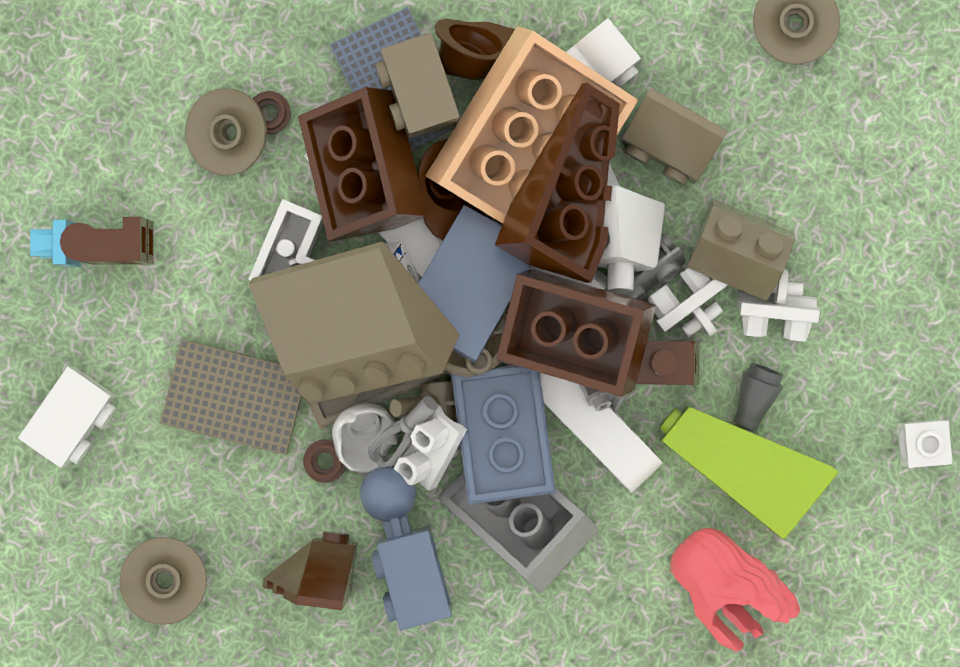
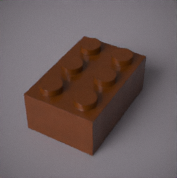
(576, 332)

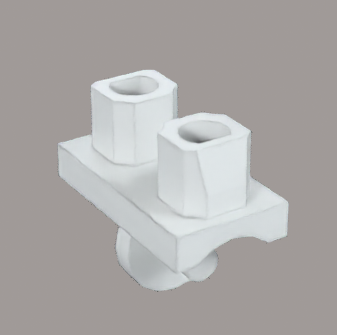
(783, 303)
(670, 311)
(431, 450)

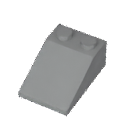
(529, 533)

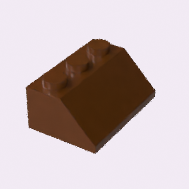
(361, 165)

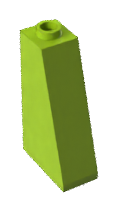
(753, 471)

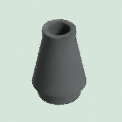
(757, 394)

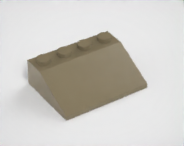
(352, 324)

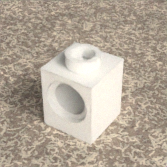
(924, 443)

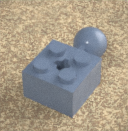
(405, 555)

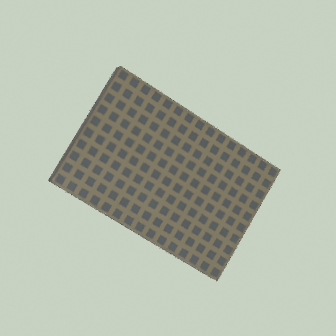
(231, 398)

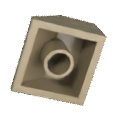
(418, 86)
(672, 138)
(741, 250)

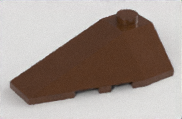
(562, 202)

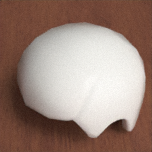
(357, 430)

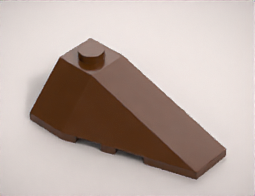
(317, 573)

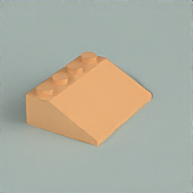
(513, 121)

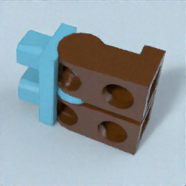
(78, 242)

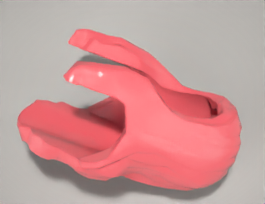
(726, 578)

